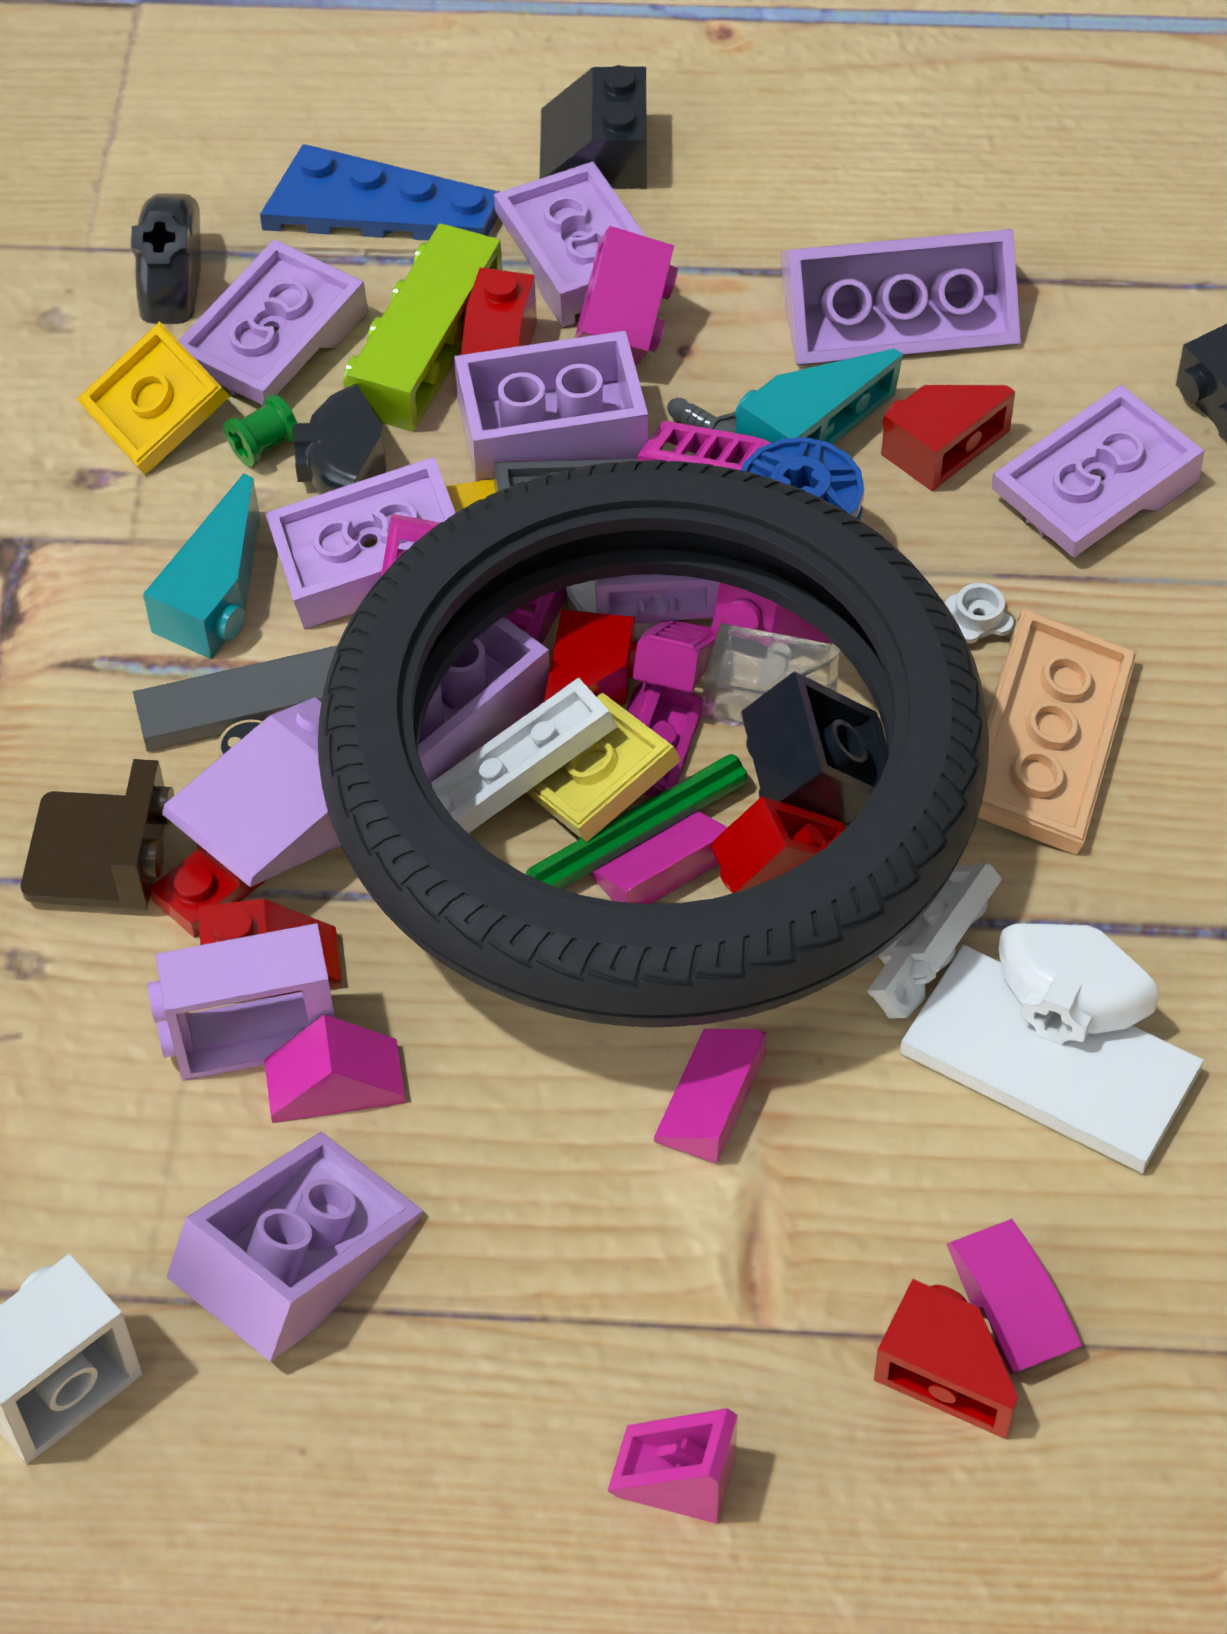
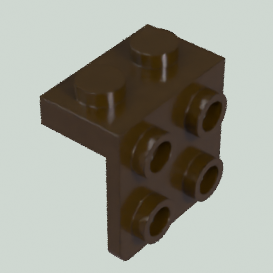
(99, 845)

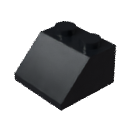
(599, 122)
(815, 748)

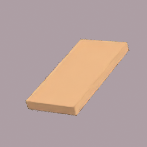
(1052, 729)

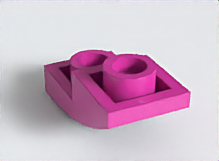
(1016, 1294)

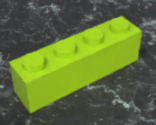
(422, 327)

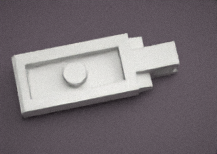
(932, 939)

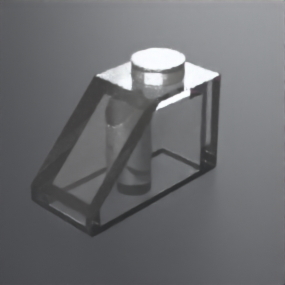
(753, 661)

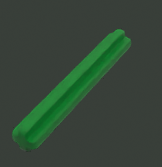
(641, 823)

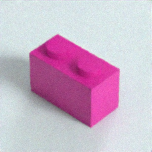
(627, 289)

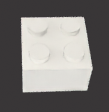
(59, 1356)

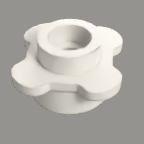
(984, 601)

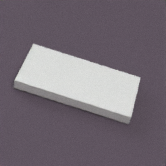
(1104, 1092)

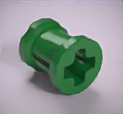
(260, 430)

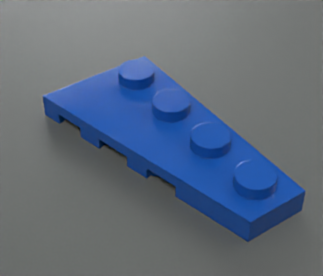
(354, 192)

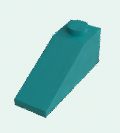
(821, 399)
(206, 585)

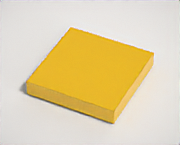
(153, 398)

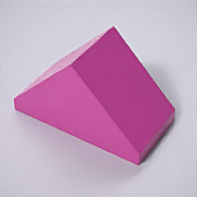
(333, 1071)
(678, 1463)

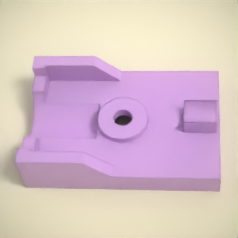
(559, 229)
(279, 289)
(1116, 437)
(325, 536)

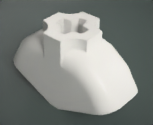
(1074, 980)

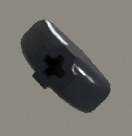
(167, 258)
(340, 443)

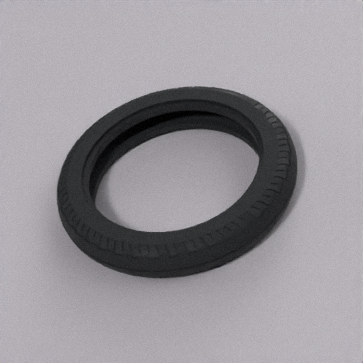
(665, 959)

